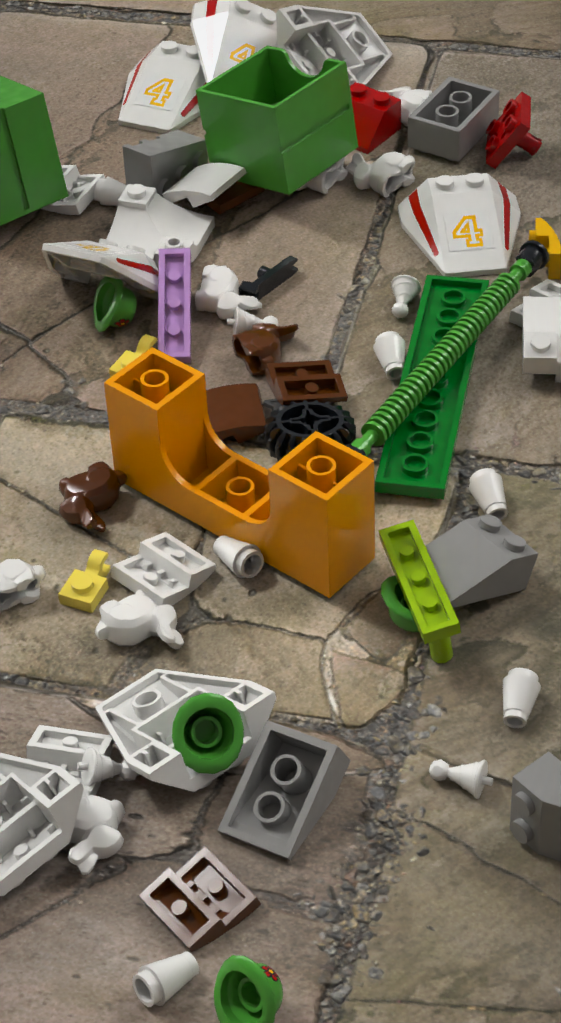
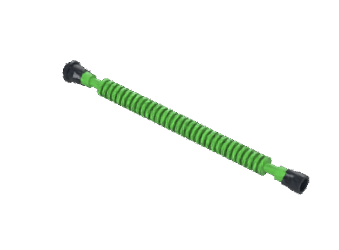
(449, 349)

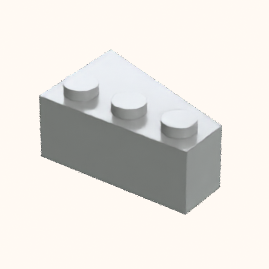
(163, 160)

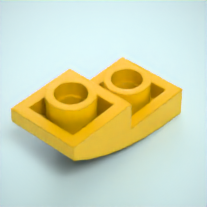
(545, 235)

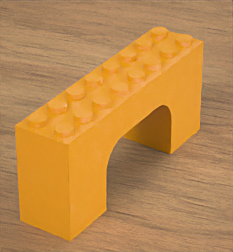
(304, 513)

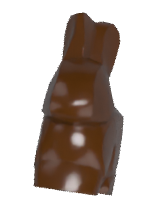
(262, 345)
(89, 494)

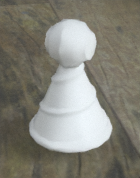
(404, 289)
(244, 320)
(99, 767)
(469, 776)

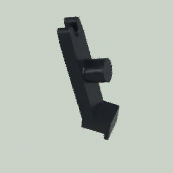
(269, 278)

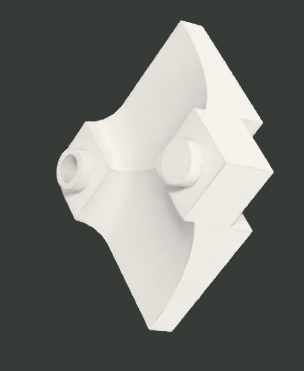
(156, 223)
(542, 336)

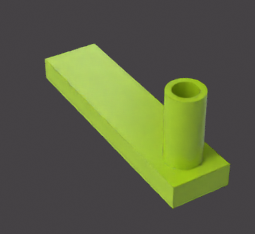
(421, 588)

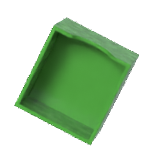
(278, 119)
(28, 153)

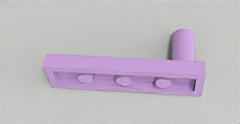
(175, 303)

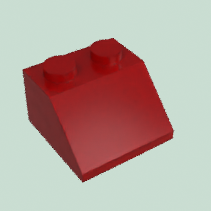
(375, 116)

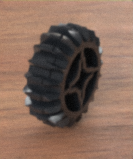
(296, 422)

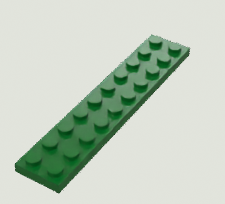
(422, 448)

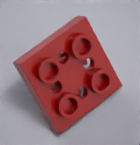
(511, 131)

